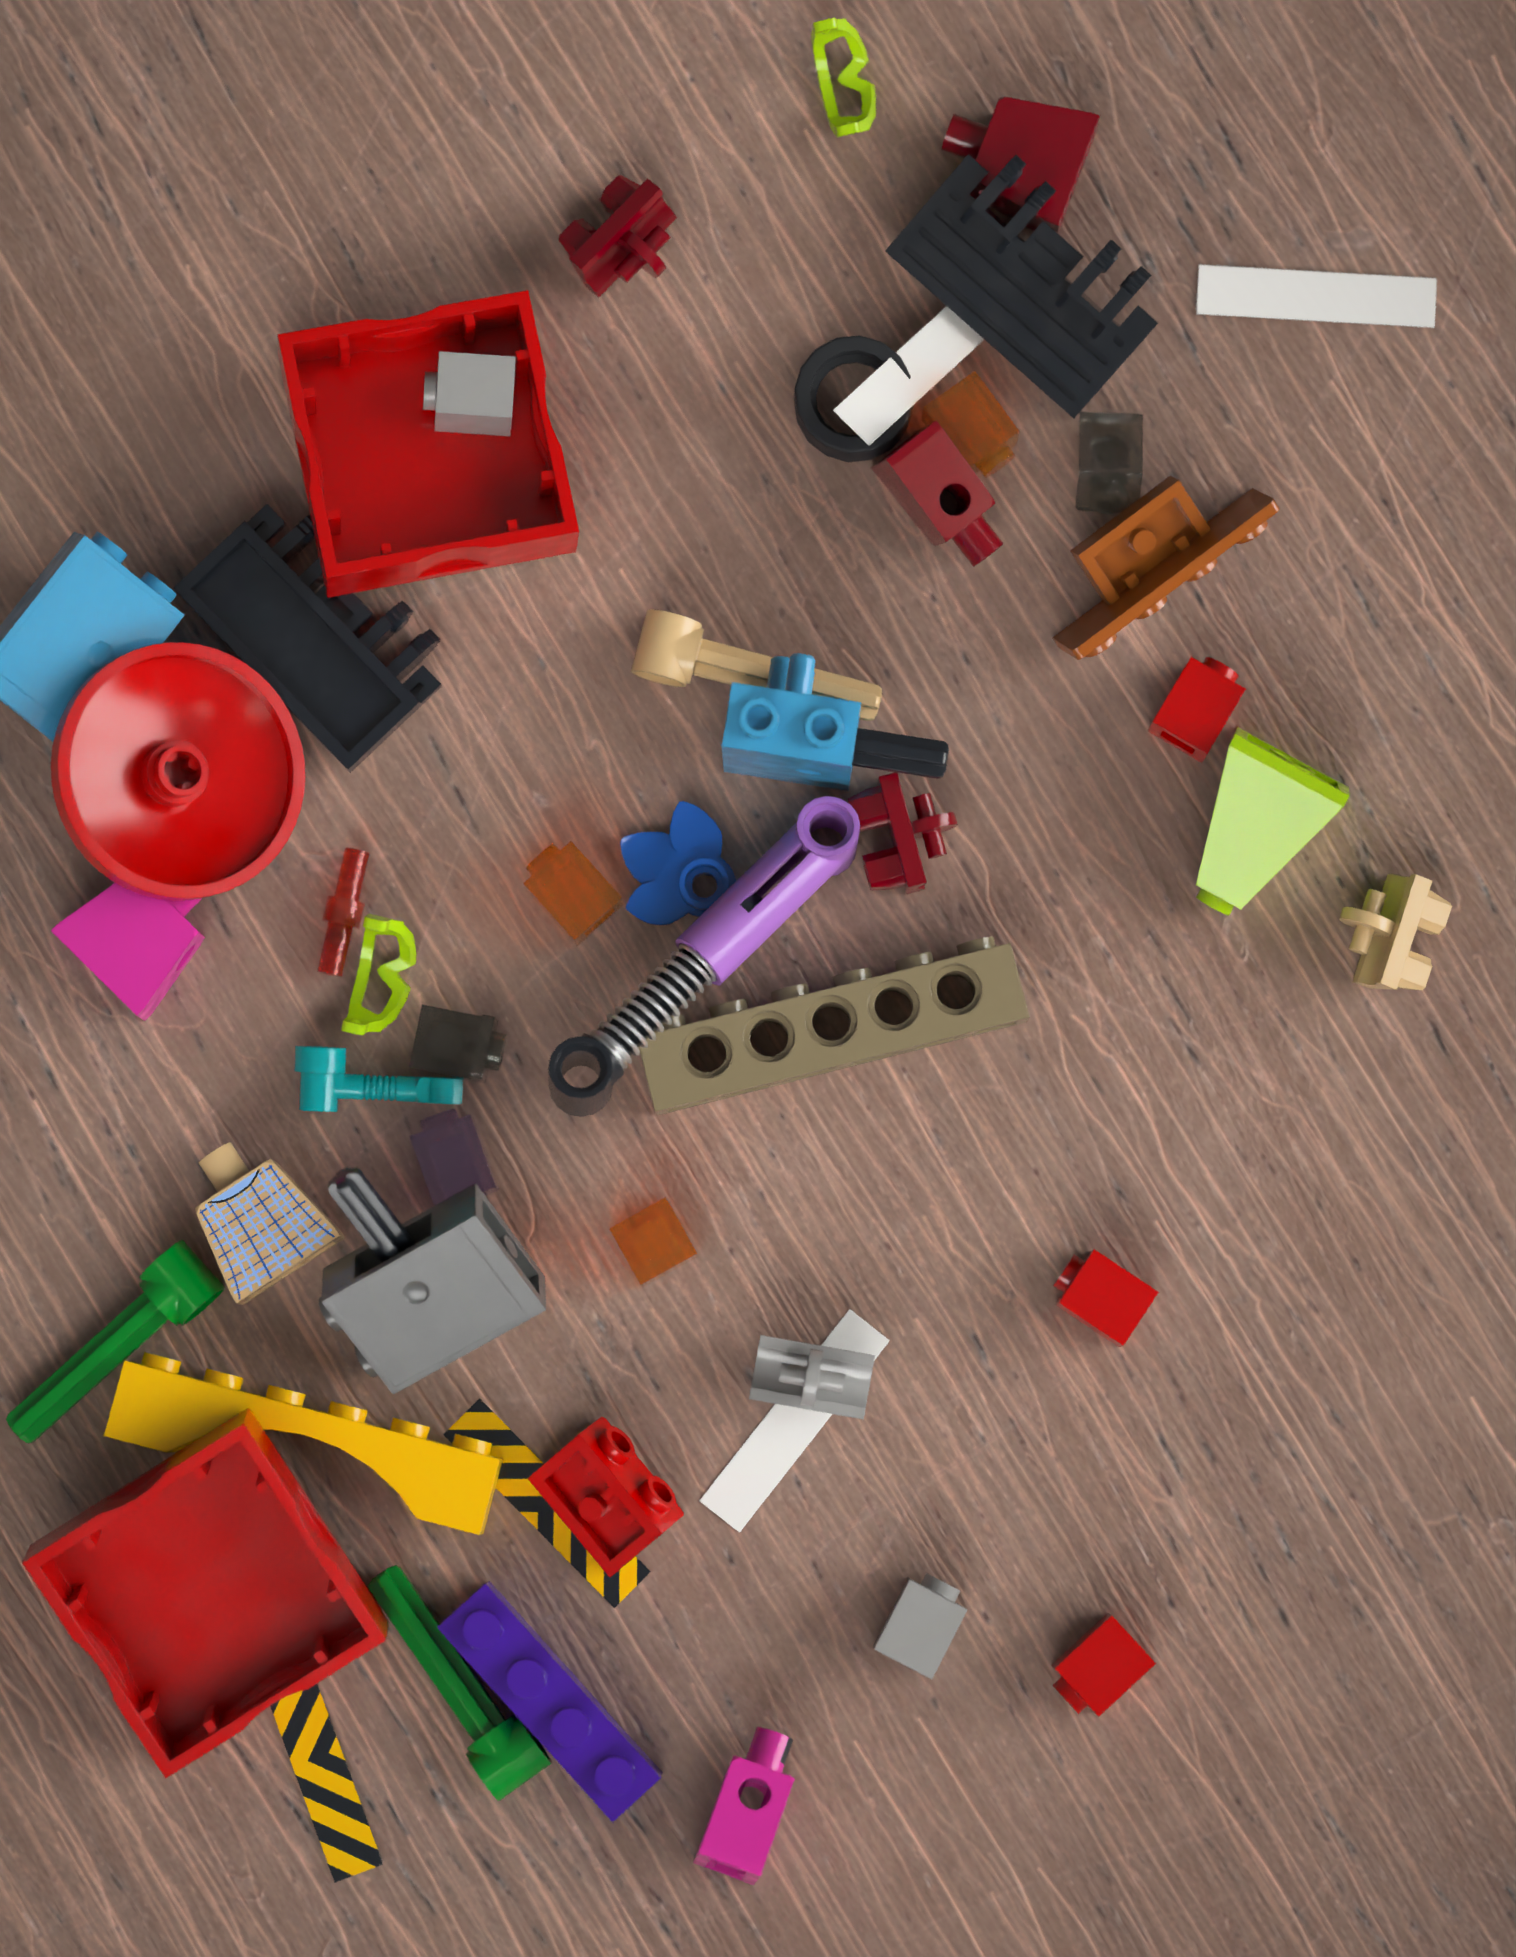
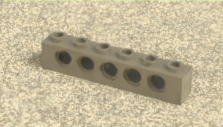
(995, 1005)

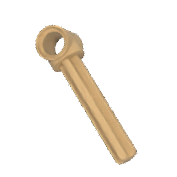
(674, 651)

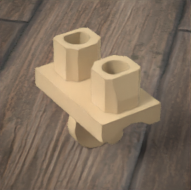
(1387, 930)

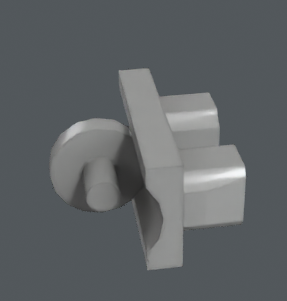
(812, 1377)

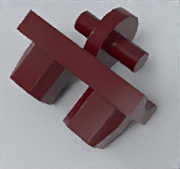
(624, 240)
(902, 863)

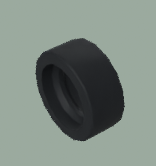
(818, 433)

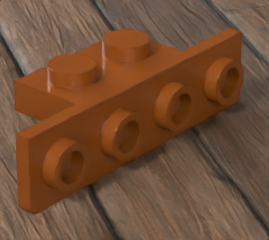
(1150, 554)

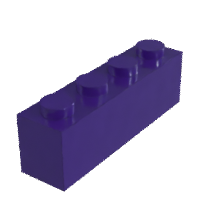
(550, 1701)

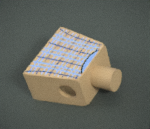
(259, 1223)

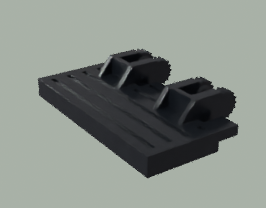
(1019, 288)
(308, 640)

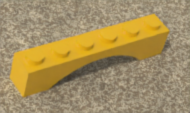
(434, 1479)

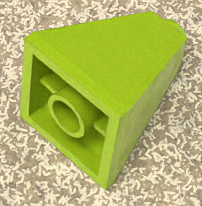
(1261, 819)

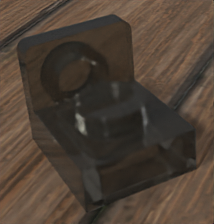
(1109, 461)
(457, 1044)

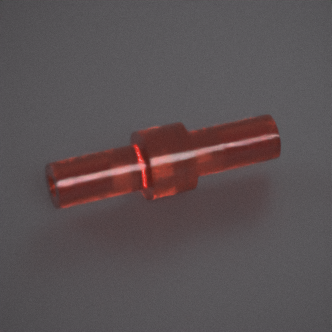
(343, 912)

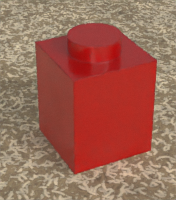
(1198, 707)
(1103, 1296)
(1100, 1667)

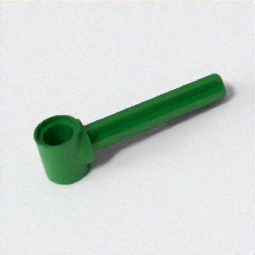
(173, 1289)
(503, 1748)

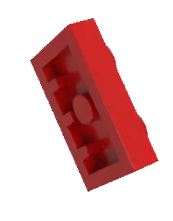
(607, 1495)

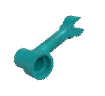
(326, 1081)

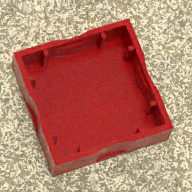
(413, 501)
(206, 1592)

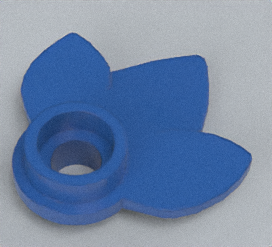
(671, 863)

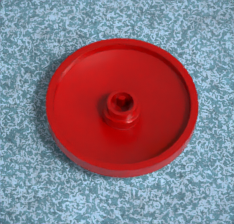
(178, 771)

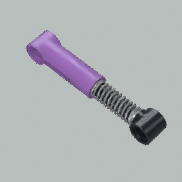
(709, 950)

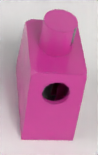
(132, 944)
(740, 1837)

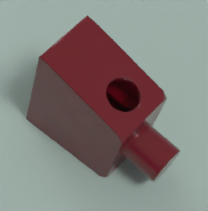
(1044, 136)
(919, 473)

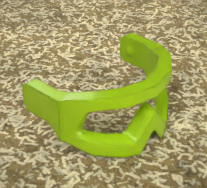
(821, 34)
(360, 1019)

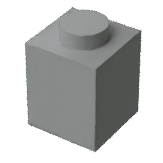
(471, 393)
(921, 1625)

